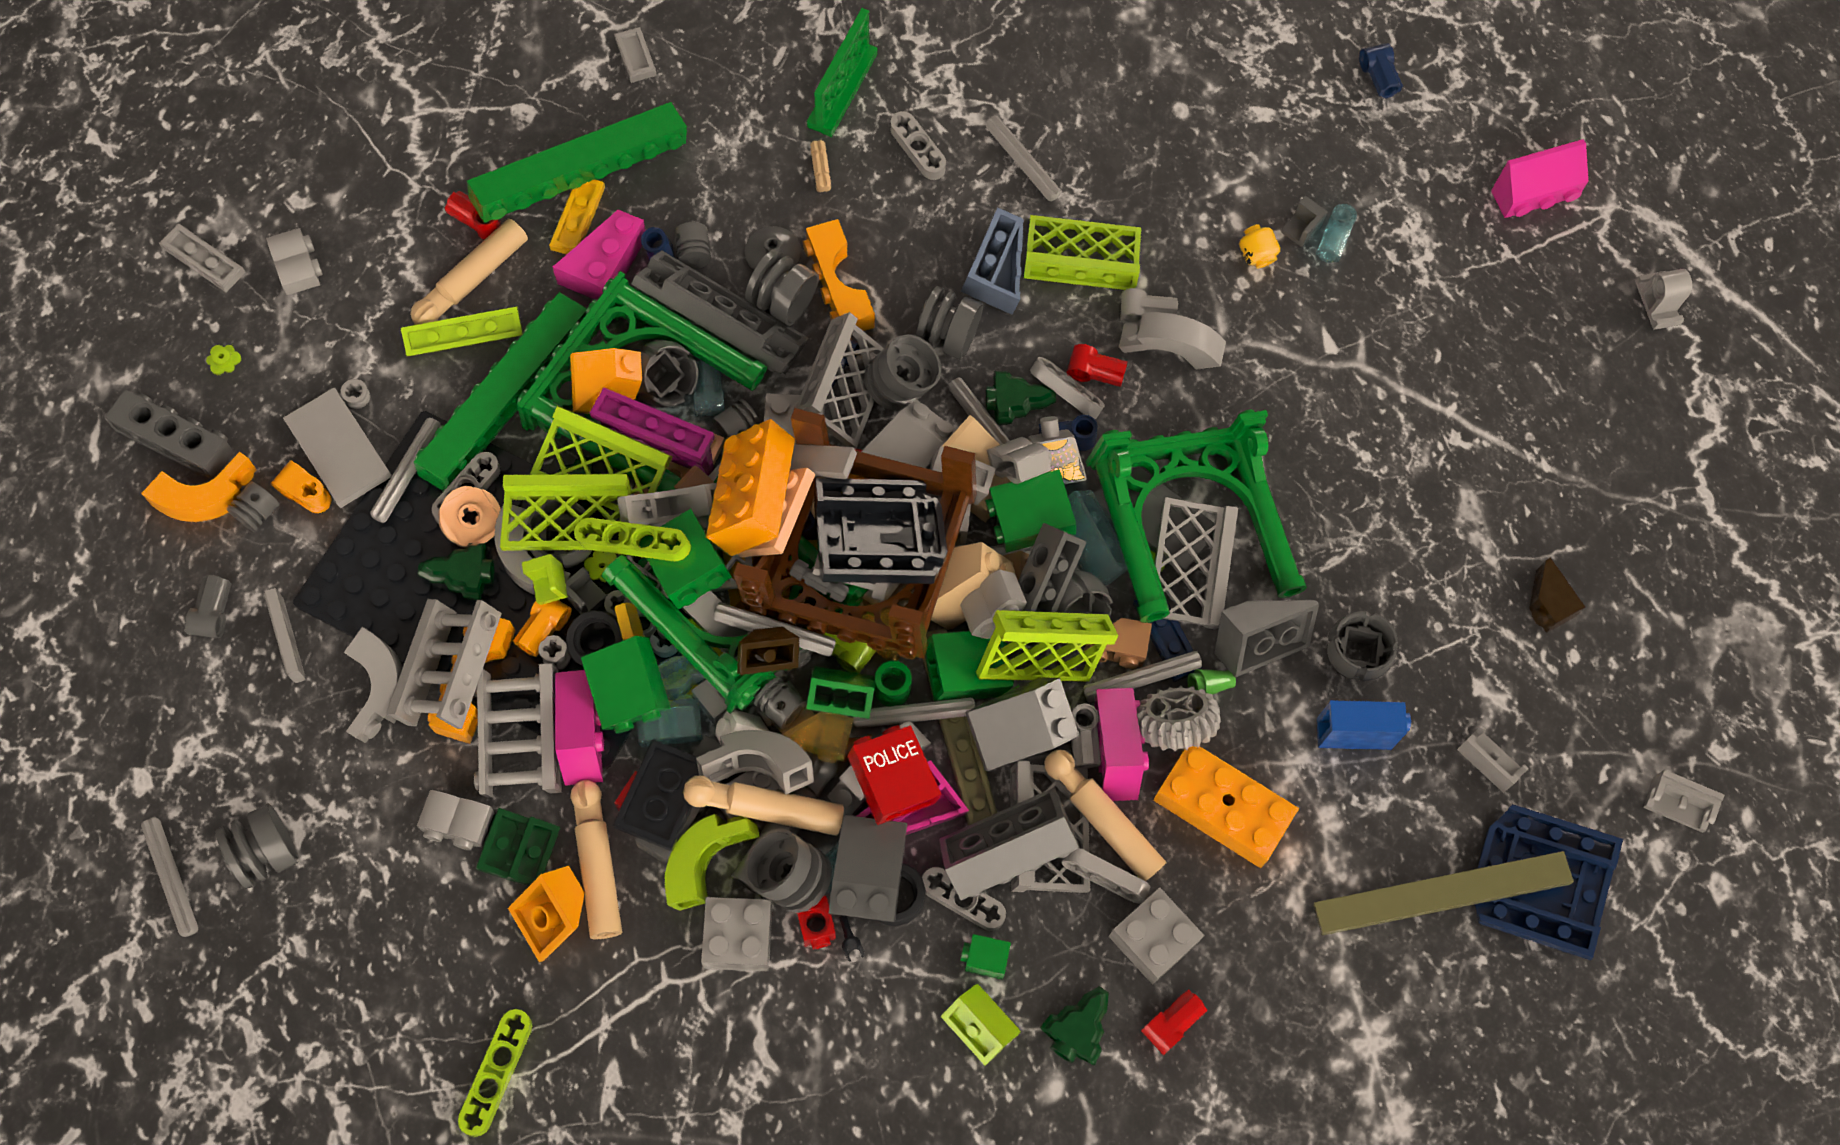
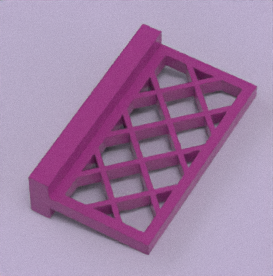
(655, 428)

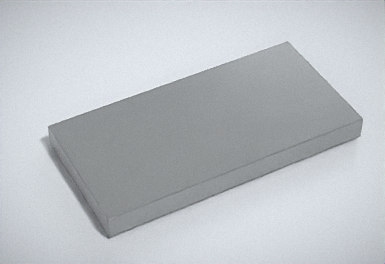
(337, 447)

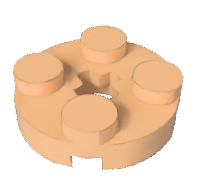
(452, 512)

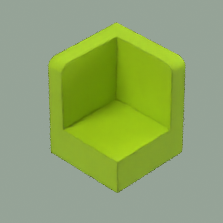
(547, 578)

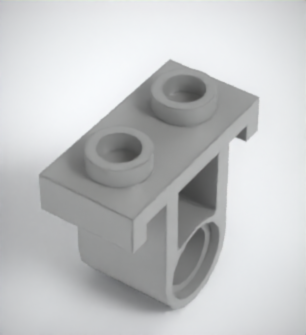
(1663, 296)

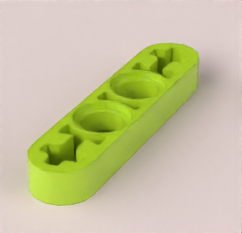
(633, 535)
(490, 1070)

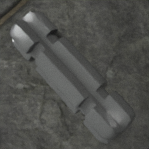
(801, 571)

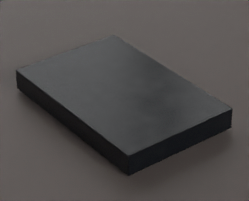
(655, 801)

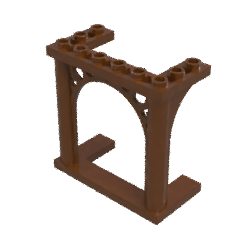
(763, 585)

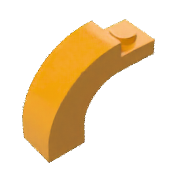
(204, 500)

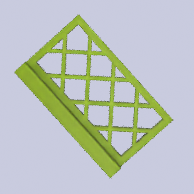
(1082, 269)
(603, 437)
(559, 488)
(1050, 630)

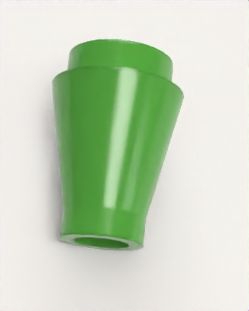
(1211, 680)

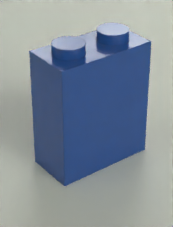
(1362, 725)

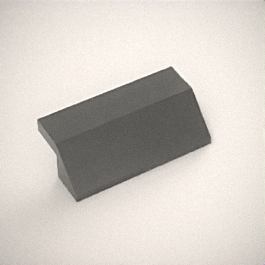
(1151, 520)

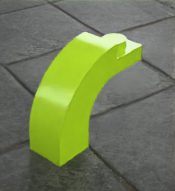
(692, 853)

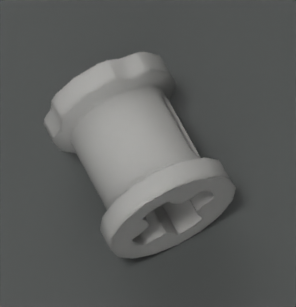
(548, 648)

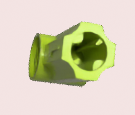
(851, 655)

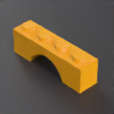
(828, 248)
(498, 650)

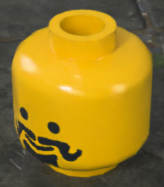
(1259, 246)

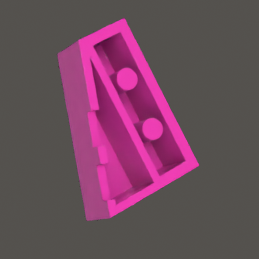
(577, 729)
(1120, 743)
(946, 808)

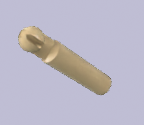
(469, 272)
(766, 805)
(1105, 816)
(595, 862)

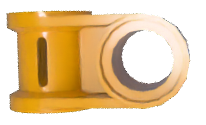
(300, 486)

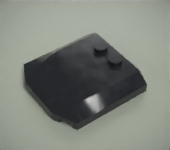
(878, 531)

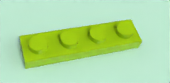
(461, 331)

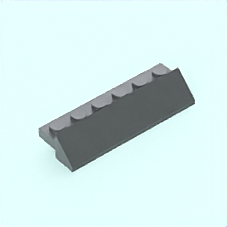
(720, 312)

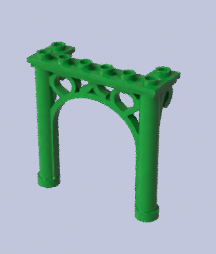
(624, 301)
(1243, 448)
(695, 643)

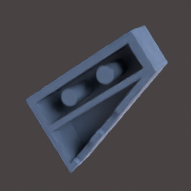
(997, 268)

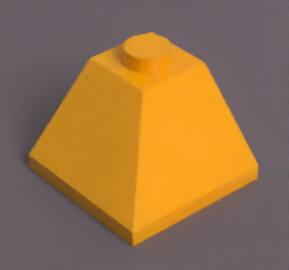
(607, 368)
(549, 910)

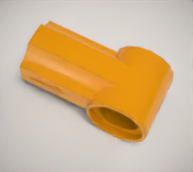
(542, 623)

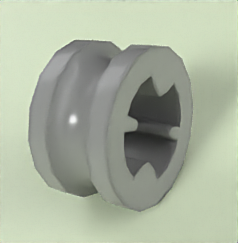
(358, 386)

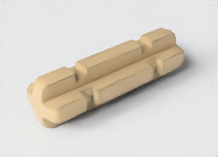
(820, 166)

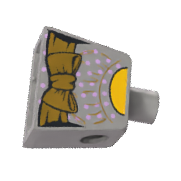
(1062, 449)

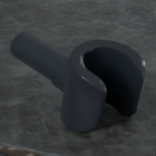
(851, 942)

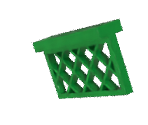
(843, 77)

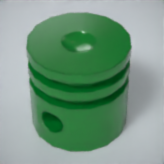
(892, 683)

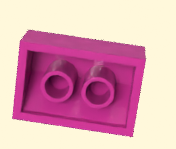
(1542, 179)

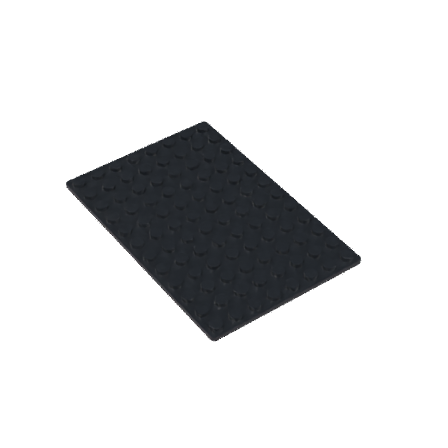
(375, 584)

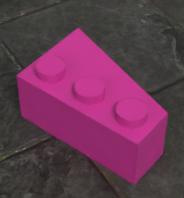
(601, 255)

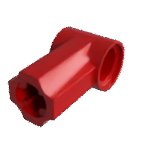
(462, 209)
(1088, 365)
(1169, 1026)

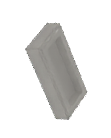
(635, 54)

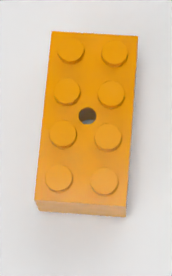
(751, 488)
(1248, 826)

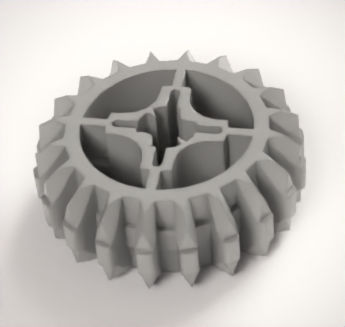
(1178, 718)

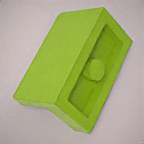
(980, 1023)

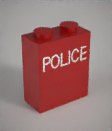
(893, 774)

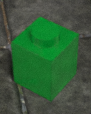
(986, 956)

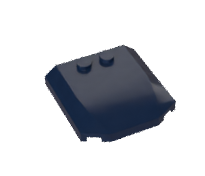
(1557, 916)

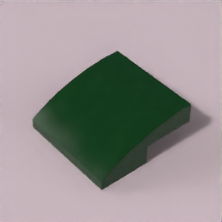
(517, 847)

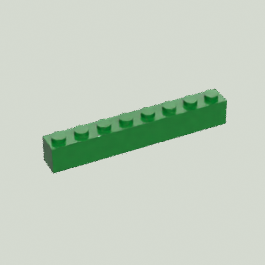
(576, 162)
(495, 399)

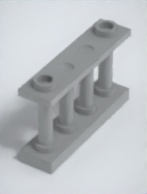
(424, 656)
(550, 773)

